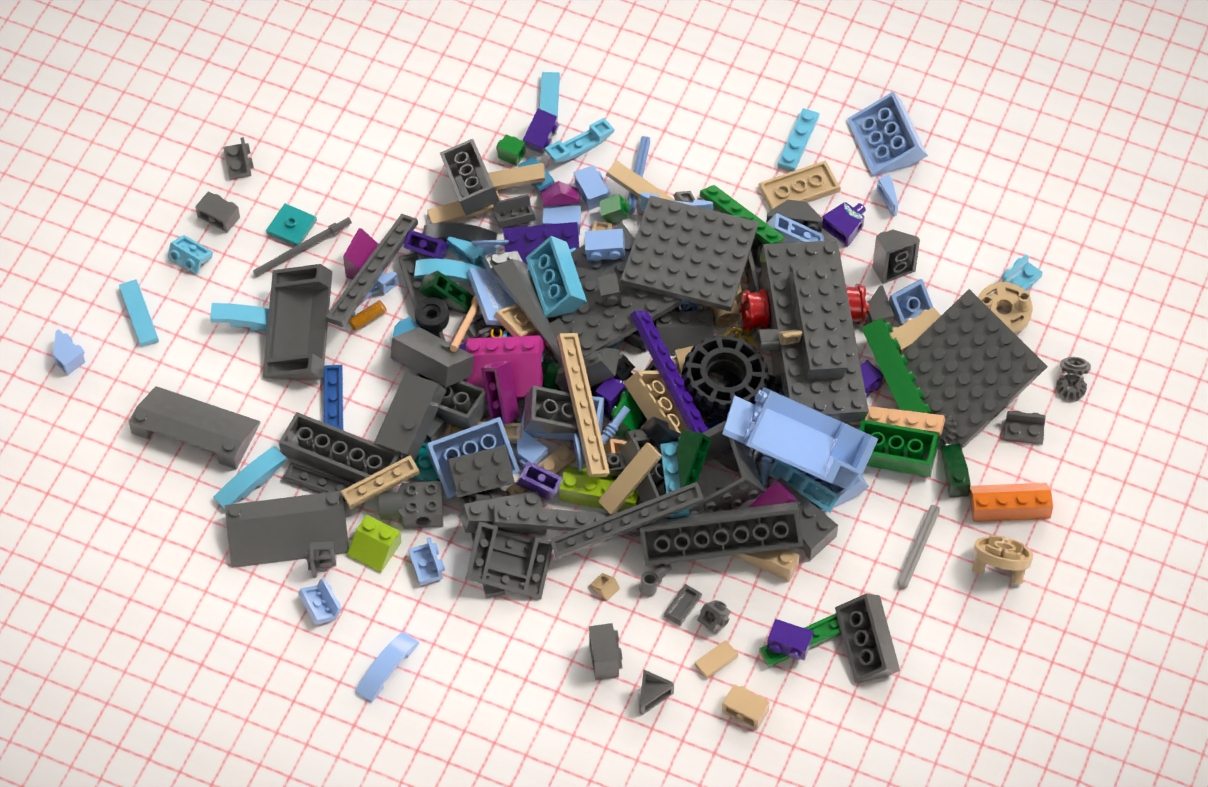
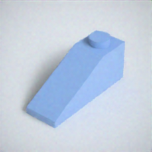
(794, 231)

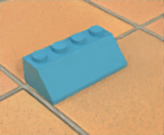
(555, 278)

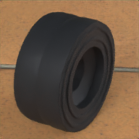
(436, 306)

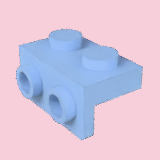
(426, 562)
(320, 602)

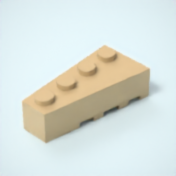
(654, 398)

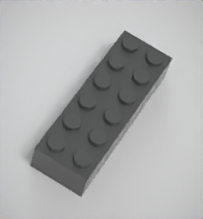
(334, 449)

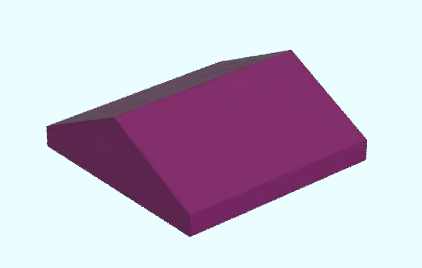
(559, 194)

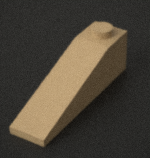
(778, 562)

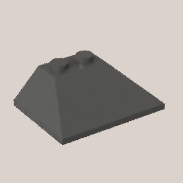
(509, 561)

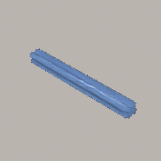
(639, 168)

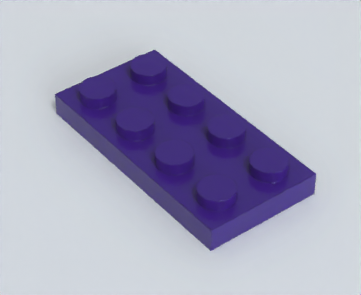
(528, 238)

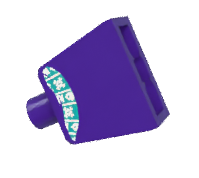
(844, 222)

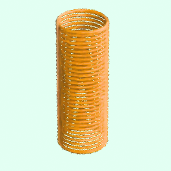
(371, 313)

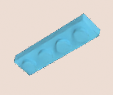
(798, 139)
(671, 472)

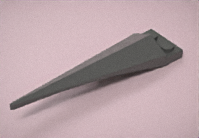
(516, 280)

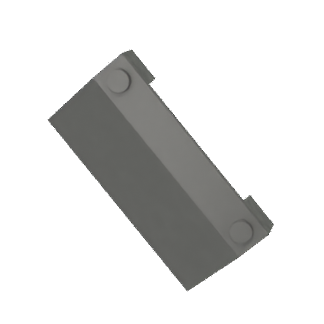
(297, 323)
(195, 424)
(285, 528)

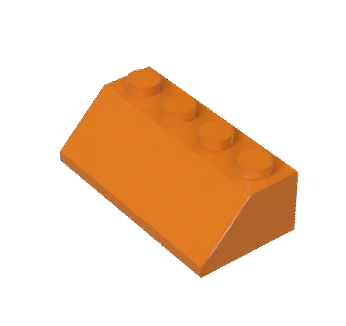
(1011, 502)

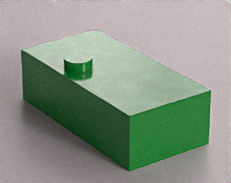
(902, 448)

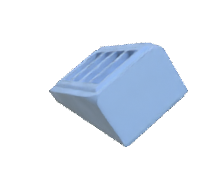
(887, 193)

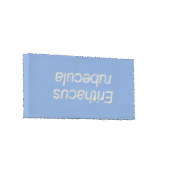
(489, 294)

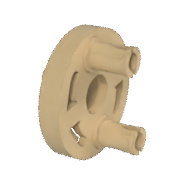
(1018, 303)
(1003, 554)

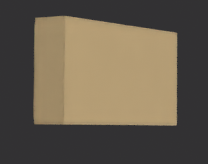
(716, 659)

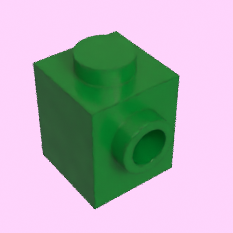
(511, 149)
(614, 209)

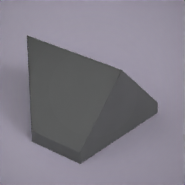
(654, 691)

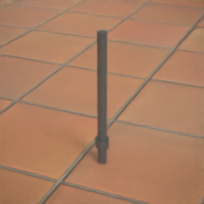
(333, 229)

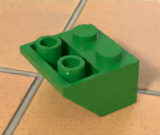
(633, 419)

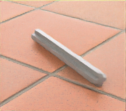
(918, 546)

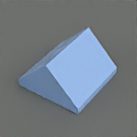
(910, 301)

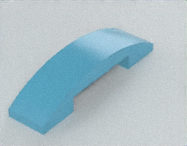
(582, 143)
(451, 268)

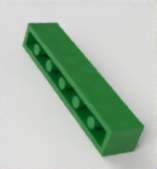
(894, 367)

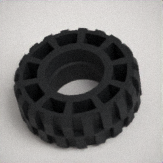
(725, 354)

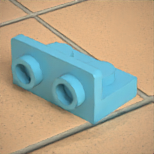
(189, 253)
(1022, 273)

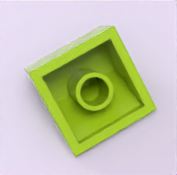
(374, 543)

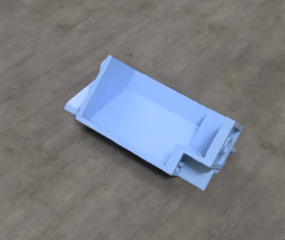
(800, 437)

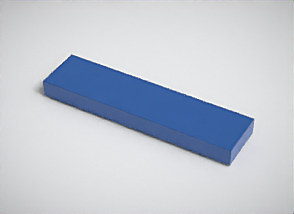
(333, 395)

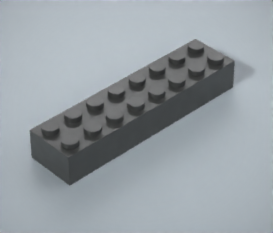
(722, 533)

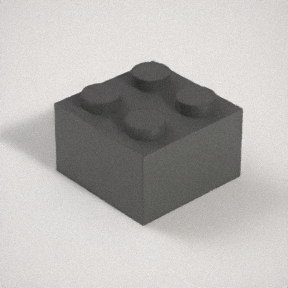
(605, 651)

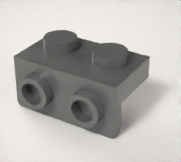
(513, 211)
(479, 329)

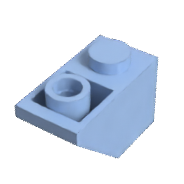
(66, 353)

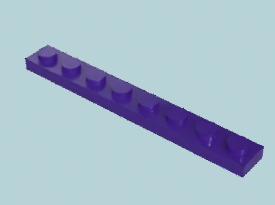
(668, 371)

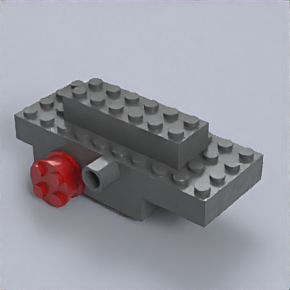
(807, 292)

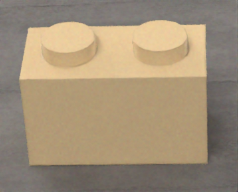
(745, 706)

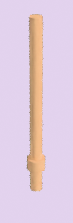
(465, 325)

